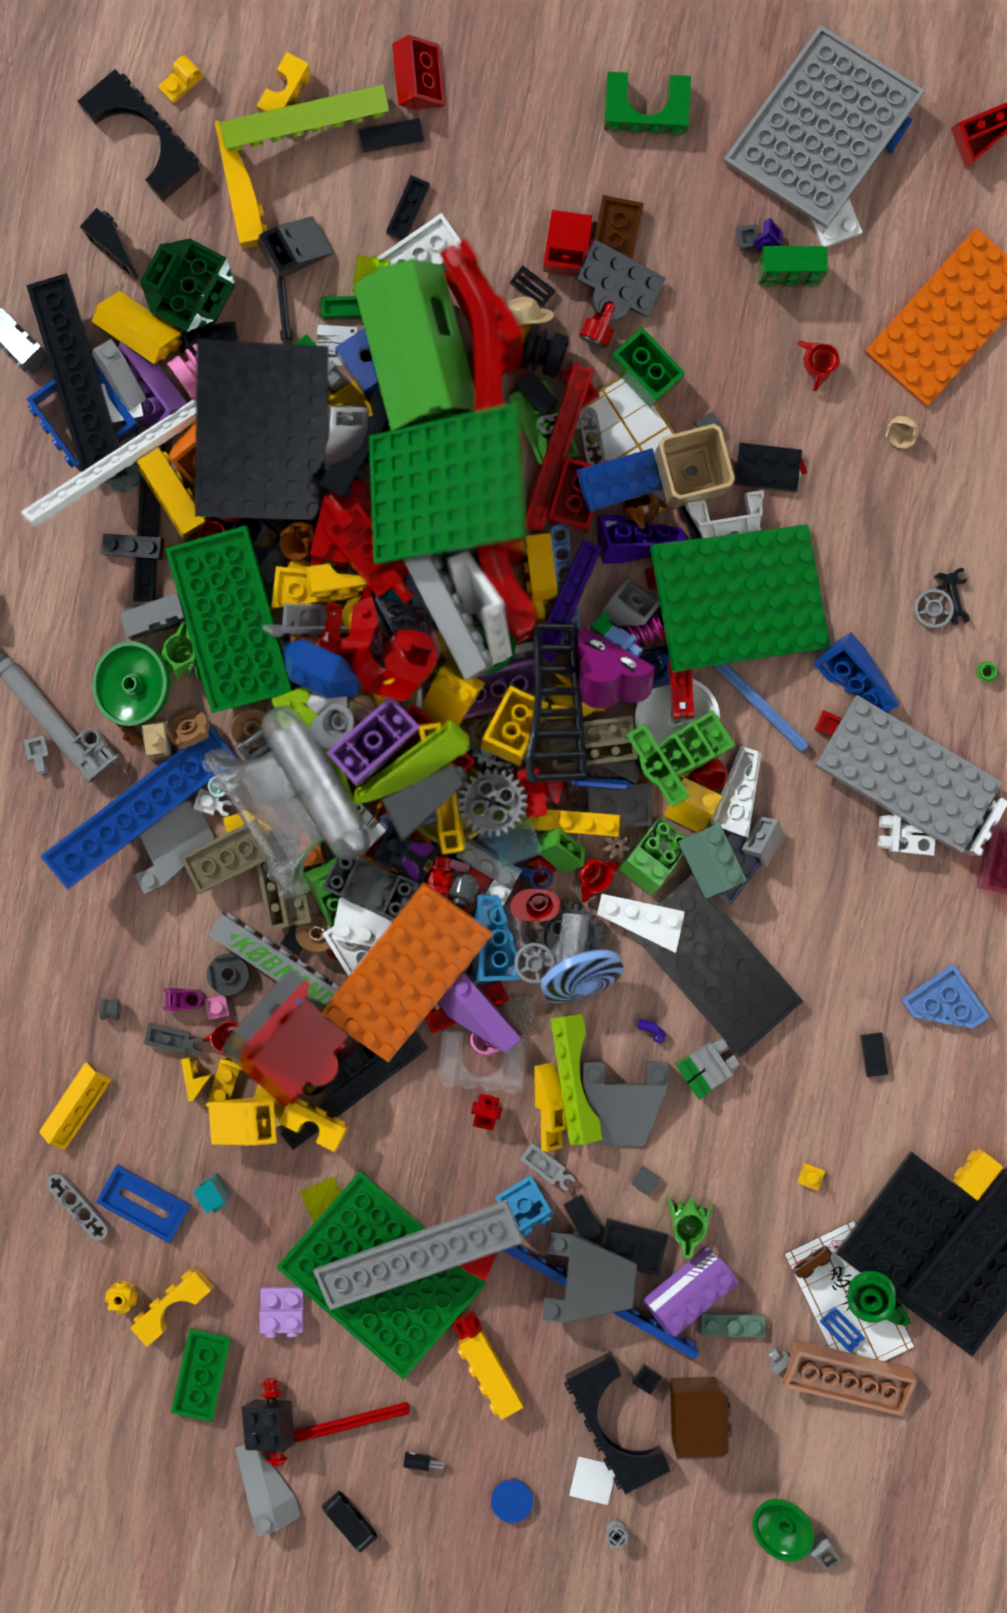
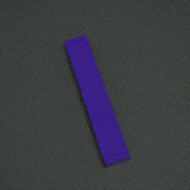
(571, 592)

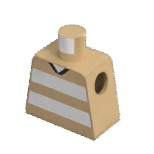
(156, 741)

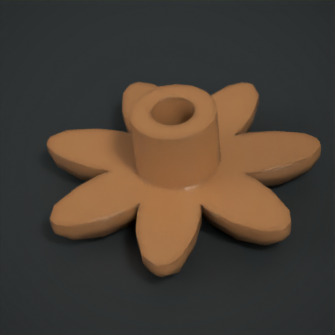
(611, 847)

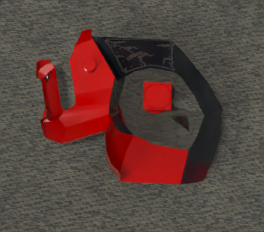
(386, 644)

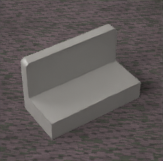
(764, 840)

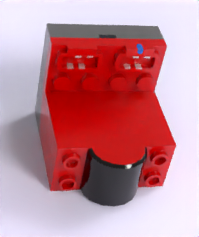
(287, 1043)

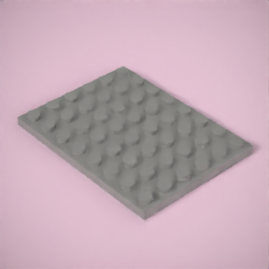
(823, 126)

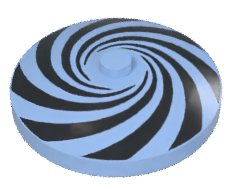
(582, 976)

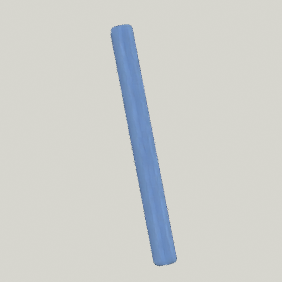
(762, 706)

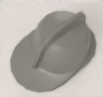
(332, 725)

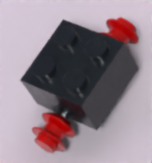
(269, 1424)

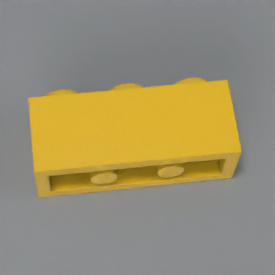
(540, 567)

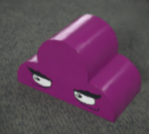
(610, 672)

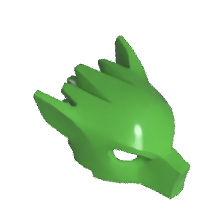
(180, 654)
(689, 1224)

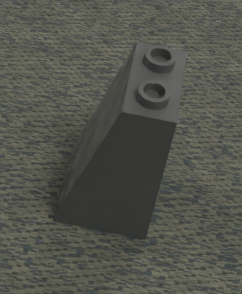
(419, 801)

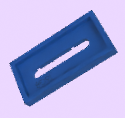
(112, 1200)

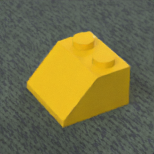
(697, 809)

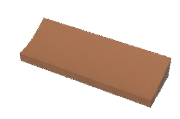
(849, 1377)

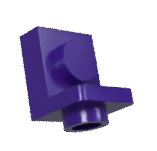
(771, 235)

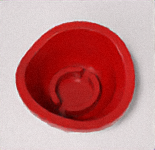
(711, 775)

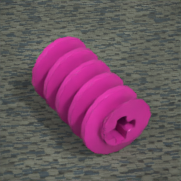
(647, 631)

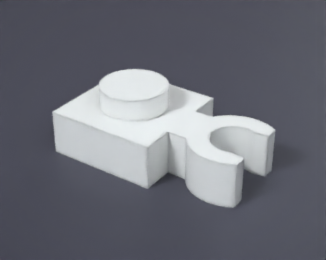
(209, 804)

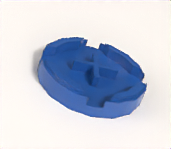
(512, 1500)

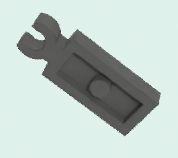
(171, 1039)

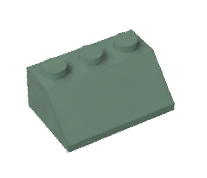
(712, 860)

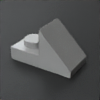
(824, 1552)

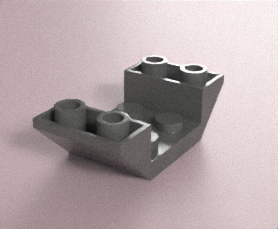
(370, 886)

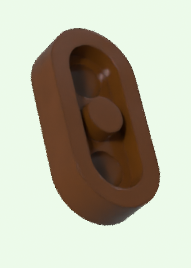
(807, 1265)

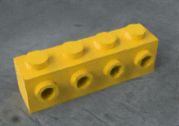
(491, 1375)

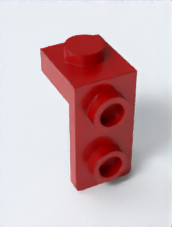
(536, 795)

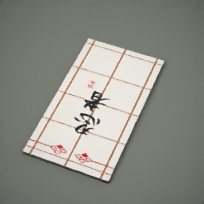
(829, 1288)

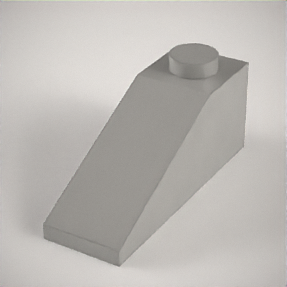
(118, 374)

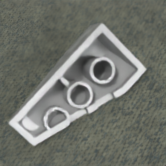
(268, 1496)

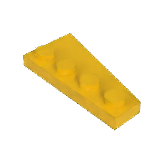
(293, 588)

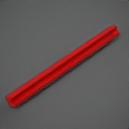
(351, 1422)

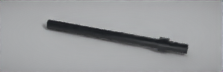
(286, 333)

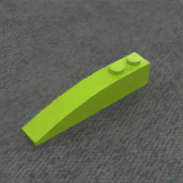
(416, 764)

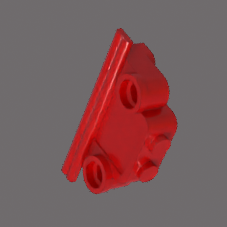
(322, 547)

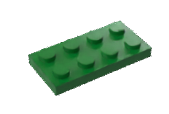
(201, 1374)

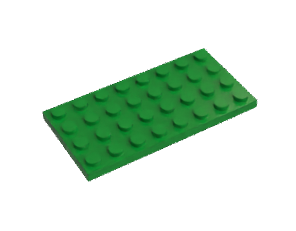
(225, 619)

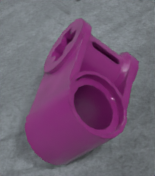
(179, 999)

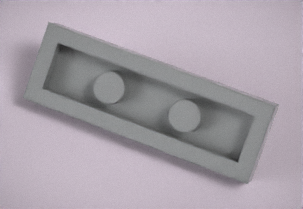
(489, 863)

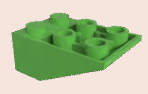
(654, 856)
(326, 900)

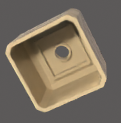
(698, 448)

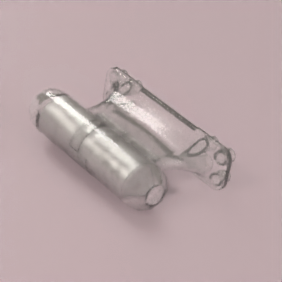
(290, 800)

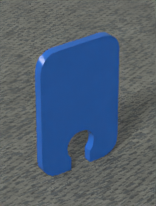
(603, 781)

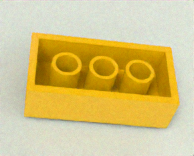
(170, 493)

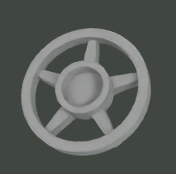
(933, 608)
(534, 962)

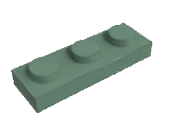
(733, 1324)

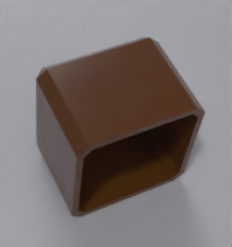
(699, 1418)

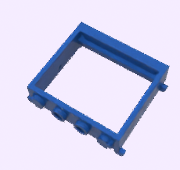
(129, 422)

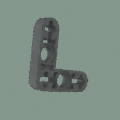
(580, 424)

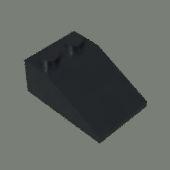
(103, 233)

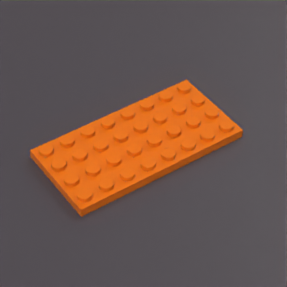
(946, 319)
(406, 972)

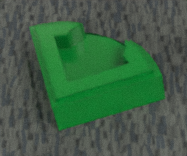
(899, 1316)

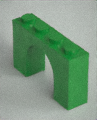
(621, 116)

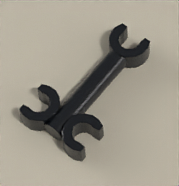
(951, 580)

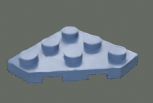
(946, 1000)

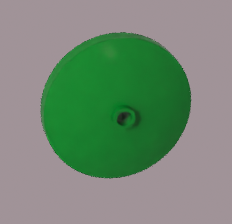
(131, 683)

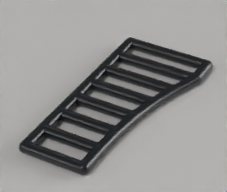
(539, 713)

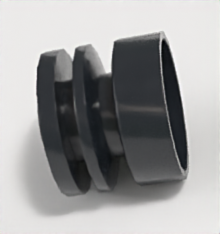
(545, 351)

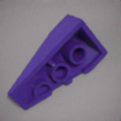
(626, 541)

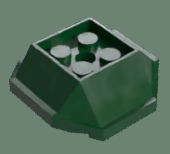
(176, 267)

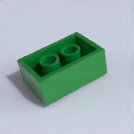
(792, 265)
(646, 367)

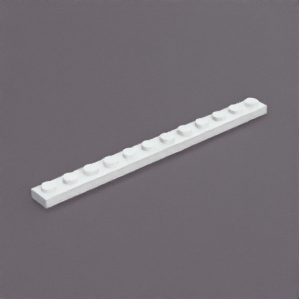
(111, 465)

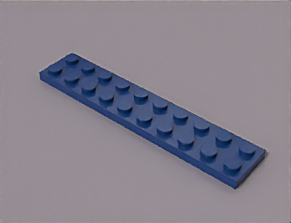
(131, 813)

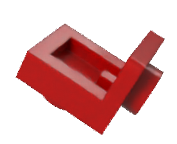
(467, 1325)

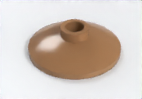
(239, 725)
(307, 931)

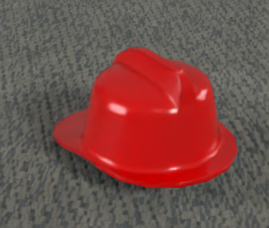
(535, 905)

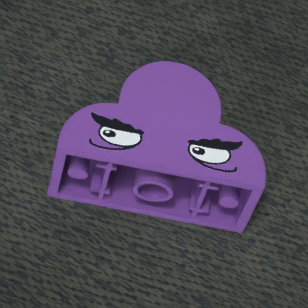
(374, 742)

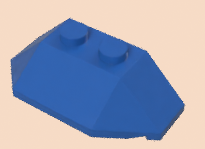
(320, 670)

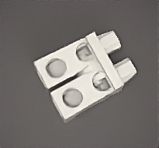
(902, 838)

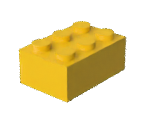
(511, 726)

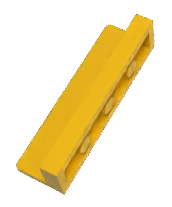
(74, 1107)

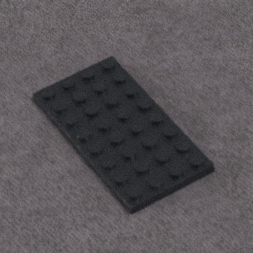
(722, 970)

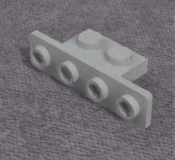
(300, 620)

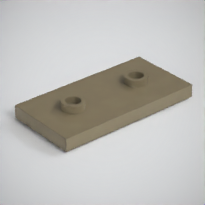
(222, 859)

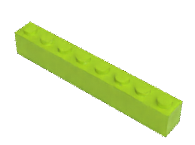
(303, 116)

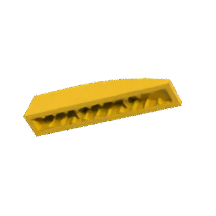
(242, 196)

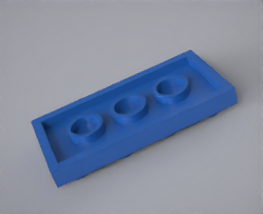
(619, 479)

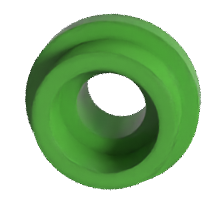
(991, 667)

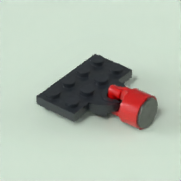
(616, 287)

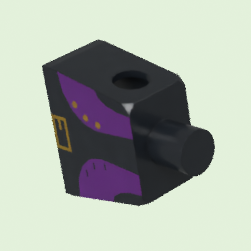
(412, 858)

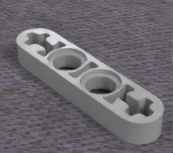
(81, 1203)

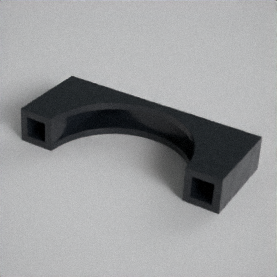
(115, 97)
(630, 1467)

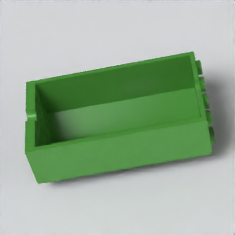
(415, 343)

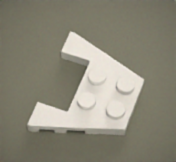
(734, 525)

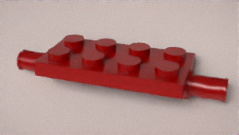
(354, 539)

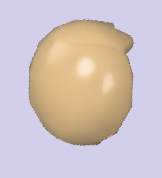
(902, 432)

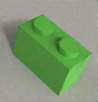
(562, 850)

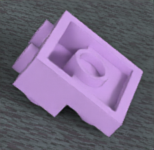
(281, 1311)

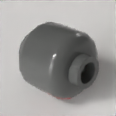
(464, 889)

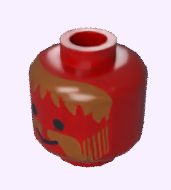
(539, 862)

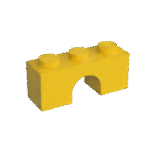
(295, 74)
(331, 1130)

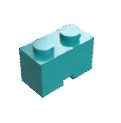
(212, 1194)

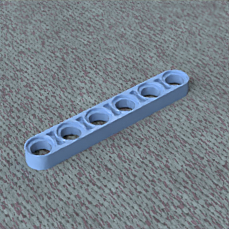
(558, 545)

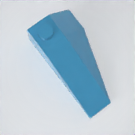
(498, 955)

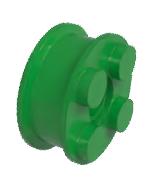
(873, 1284)

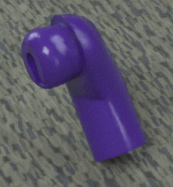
(651, 1027)

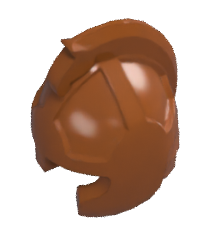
(297, 539)

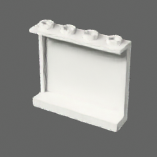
(483, 601)

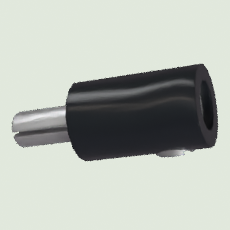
(420, 1462)

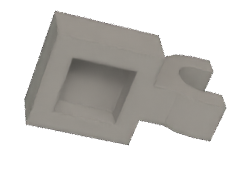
(37, 751)

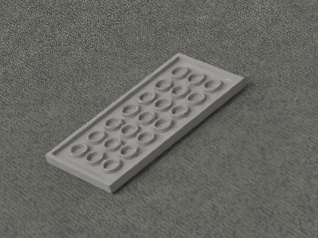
(908, 774)

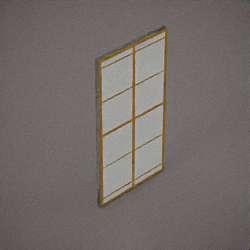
(628, 425)

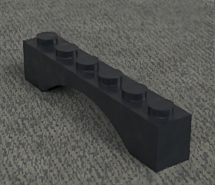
(341, 476)

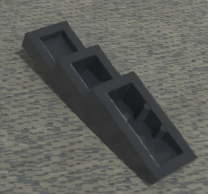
(353, 1065)

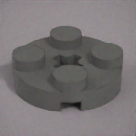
(222, 984)

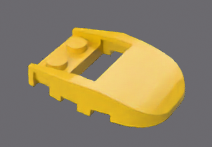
(225, 1083)

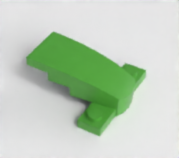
(680, 753)

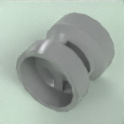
(616, 1528)

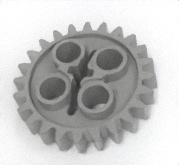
(500, 785)

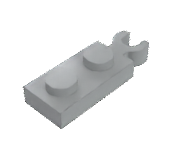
(545, 1165)

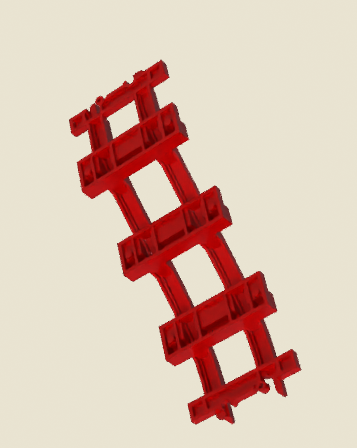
(496, 352)

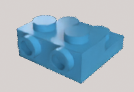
(527, 1205)

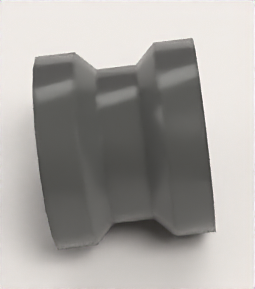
(110, 1009)

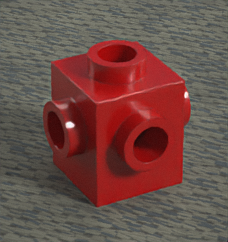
(486, 1111)

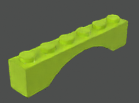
(568, 1038)

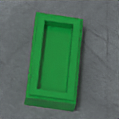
(340, 308)

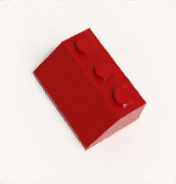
(418, 73)

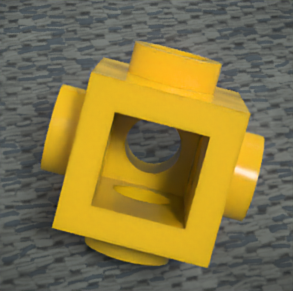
(126, 1292)

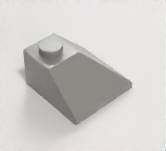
(631, 605)

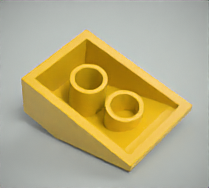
(451, 695)

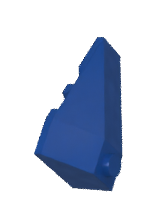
(854, 669)

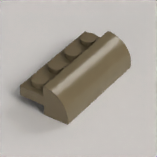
(604, 741)
(282, 912)

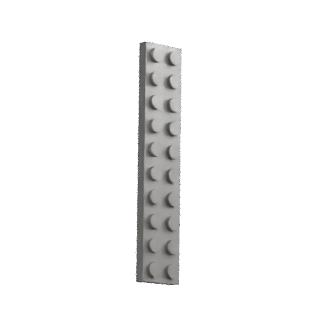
(419, 1254)

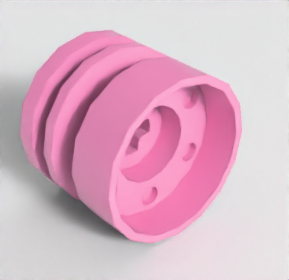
(185, 372)

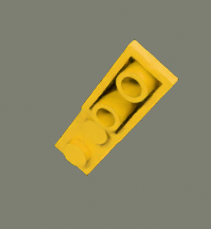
(550, 1101)

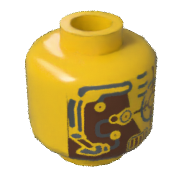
(542, 608)

